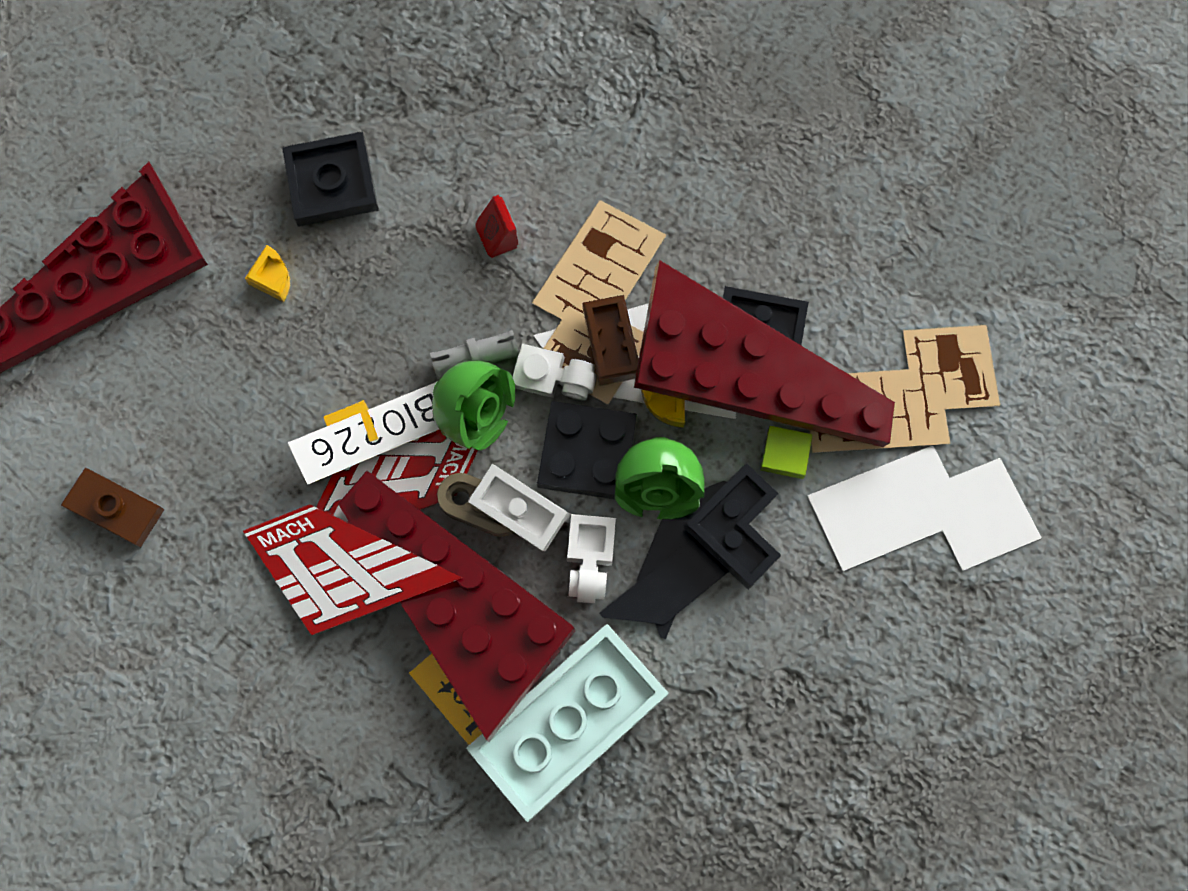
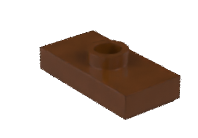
(611, 339)
(112, 507)

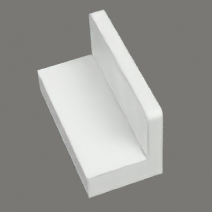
(519, 507)

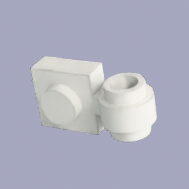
(541, 371)
(591, 544)

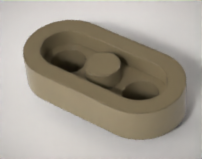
(467, 513)

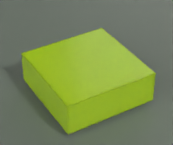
(786, 452)

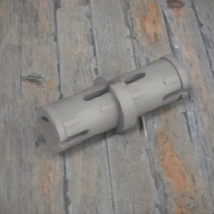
(486, 350)

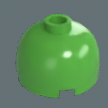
(471, 403)
(659, 477)

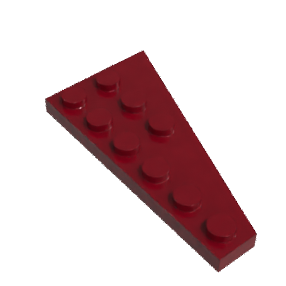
(99, 270)
(729, 360)
(480, 628)

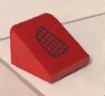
(496, 228)

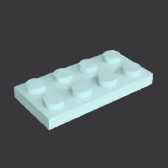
(568, 722)

